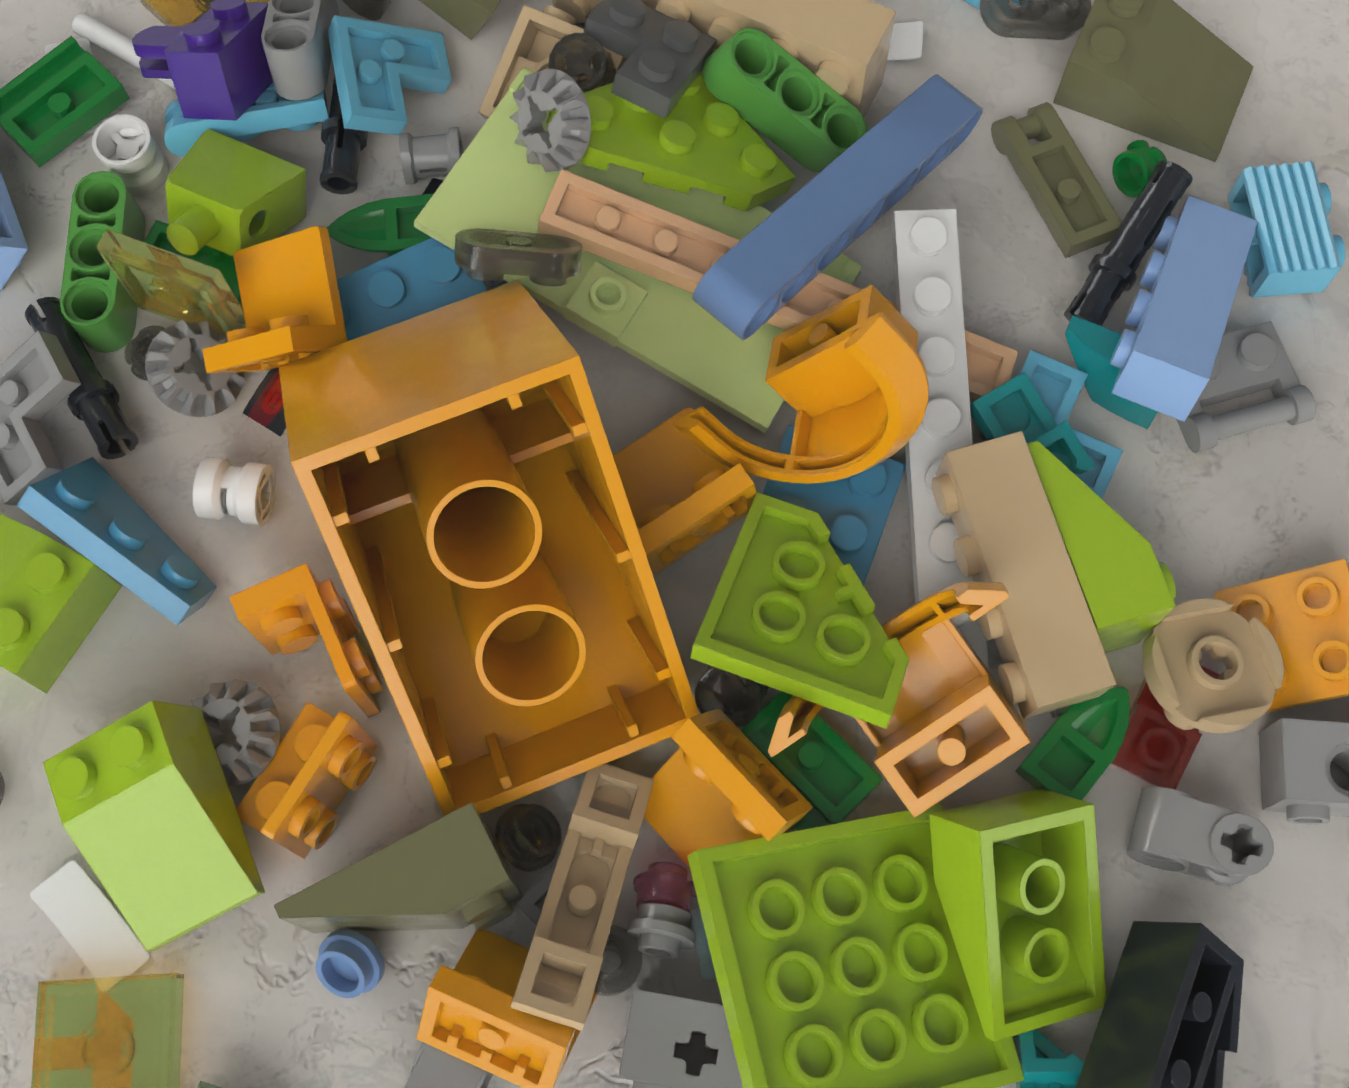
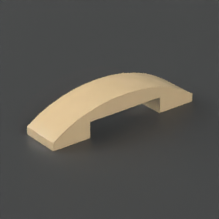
(583, 897)

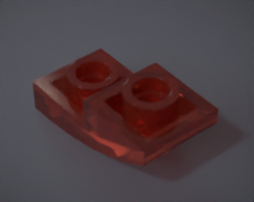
(1153, 745)

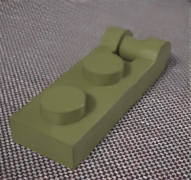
(1057, 179)

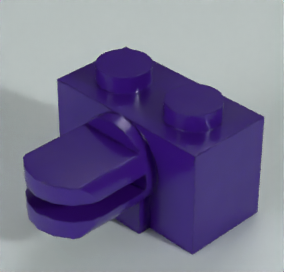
(213, 61)

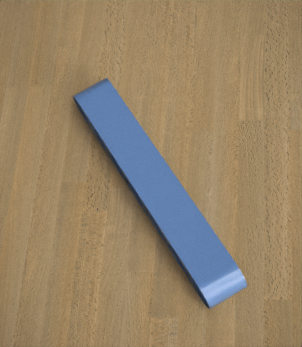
(835, 207)

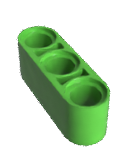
(813, 125)
(89, 288)

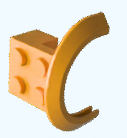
(854, 393)
(949, 710)

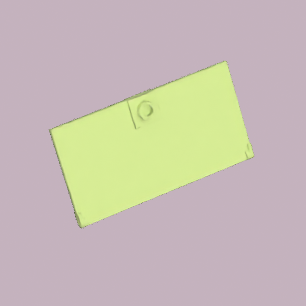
(625, 308)

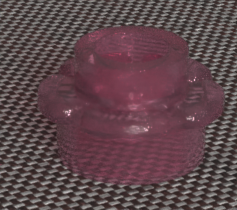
(666, 885)

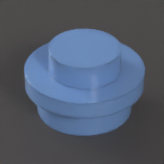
(349, 963)

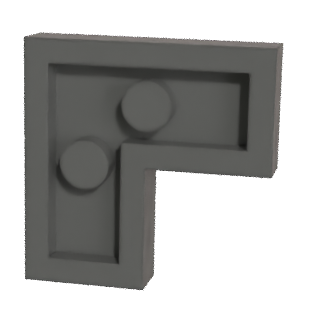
(659, 50)

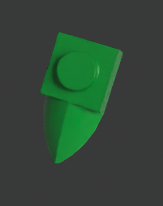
(381, 225)
(1079, 745)

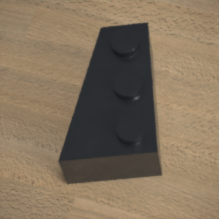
(1167, 1011)

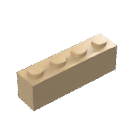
(1012, 538)

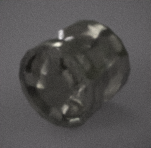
(575, 56)

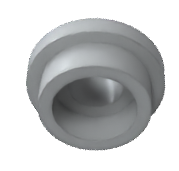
(662, 930)

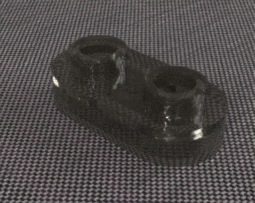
(1035, 18)
(542, 257)

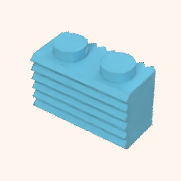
(1293, 235)

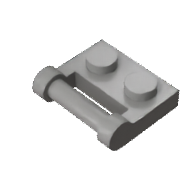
(1246, 364)

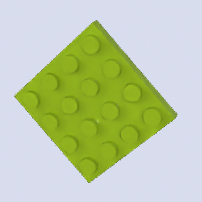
(843, 961)

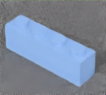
(1185, 308)

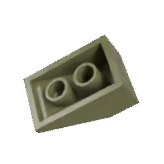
(1155, 75)
(425, 881)

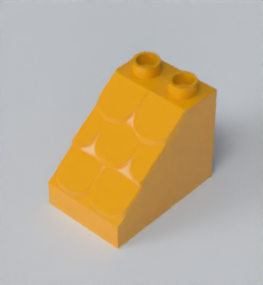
(486, 546)

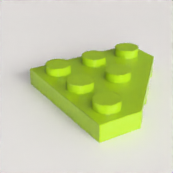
(695, 146)
(800, 618)

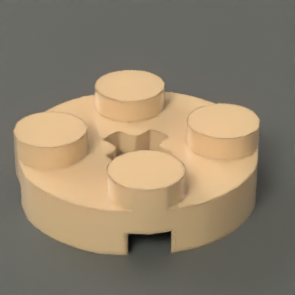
(1188, 693)

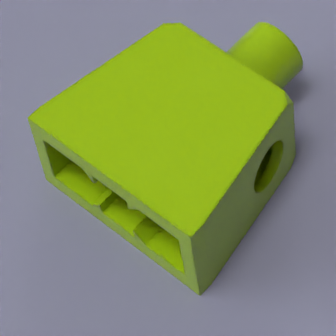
(231, 196)

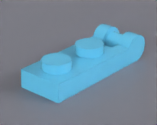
(265, 114)

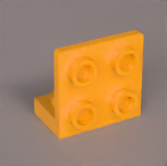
(286, 302)
(679, 492)
(296, 608)
(1310, 625)
(308, 780)
(719, 790)
(472, 1016)

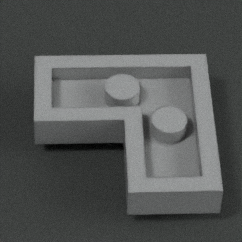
(30, 387)

